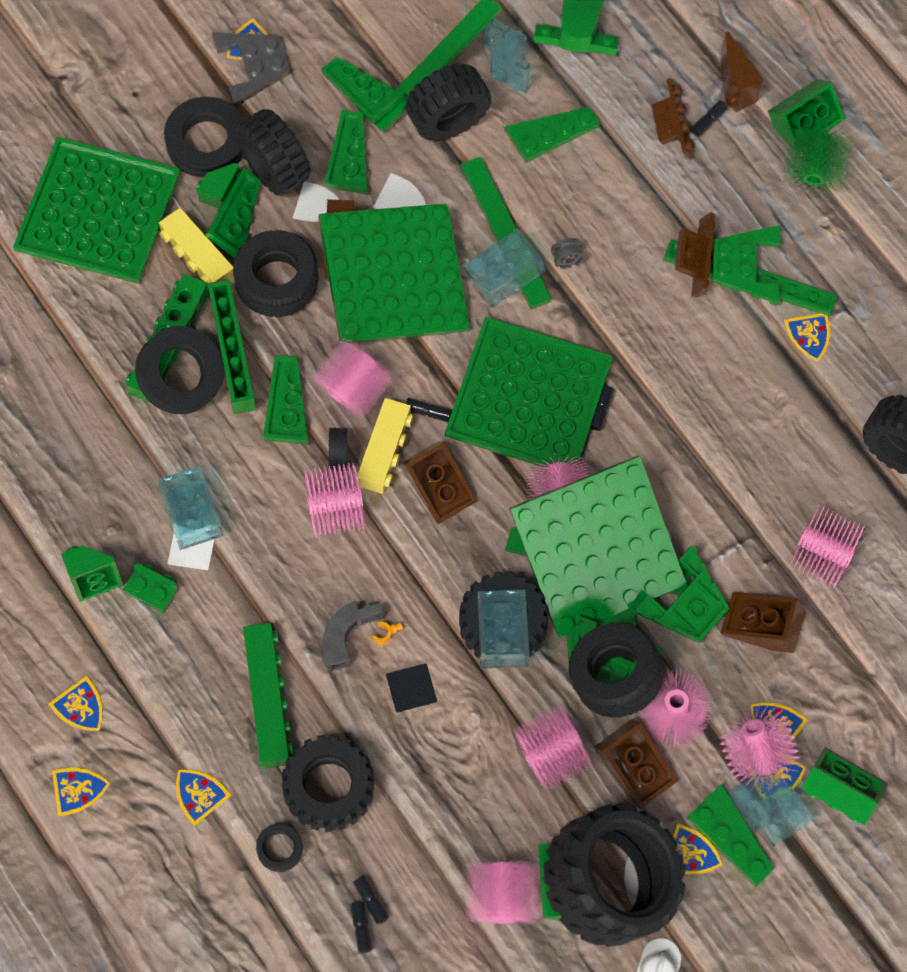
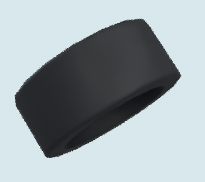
(337, 448)
(274, 829)

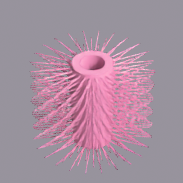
(352, 378)
(557, 474)
(334, 499)
(827, 546)
(677, 709)
(559, 744)
(759, 747)
(502, 894)

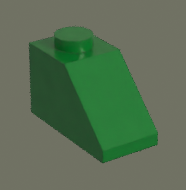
(216, 185)

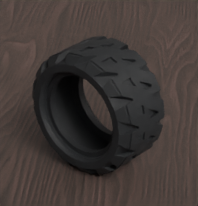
(655, 862)

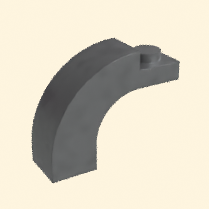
(340, 627)

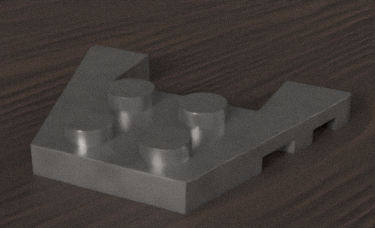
(262, 59)

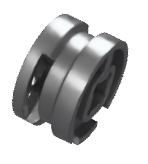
(568, 253)

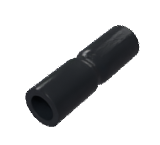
(711, 116)
(601, 409)
(432, 411)
(372, 902)
(361, 930)

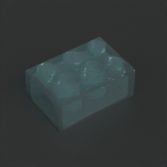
(504, 268)
(190, 507)
(502, 629)

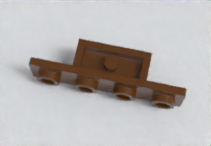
(671, 119)
(695, 253)

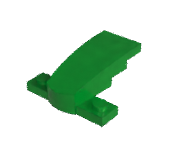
(578, 29)

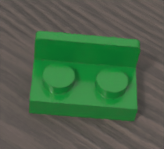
(151, 587)

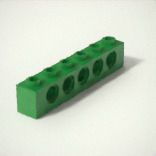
(186, 288)

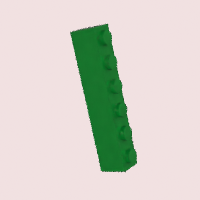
(231, 347)
(266, 695)

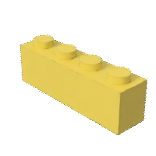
(195, 248)
(384, 445)

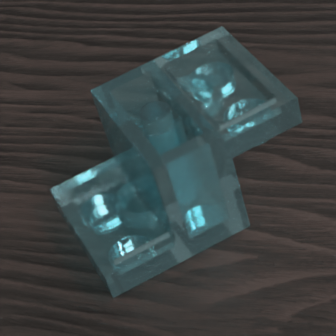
(508, 56)
(773, 811)

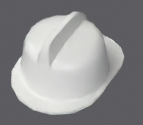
(660, 956)

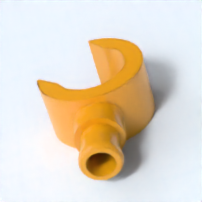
(391, 629)

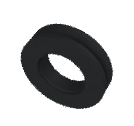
(194, 112)
(205, 354)

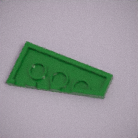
(362, 90)
(547, 133)
(347, 159)
(234, 215)
(285, 406)
(728, 832)

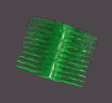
(817, 158)

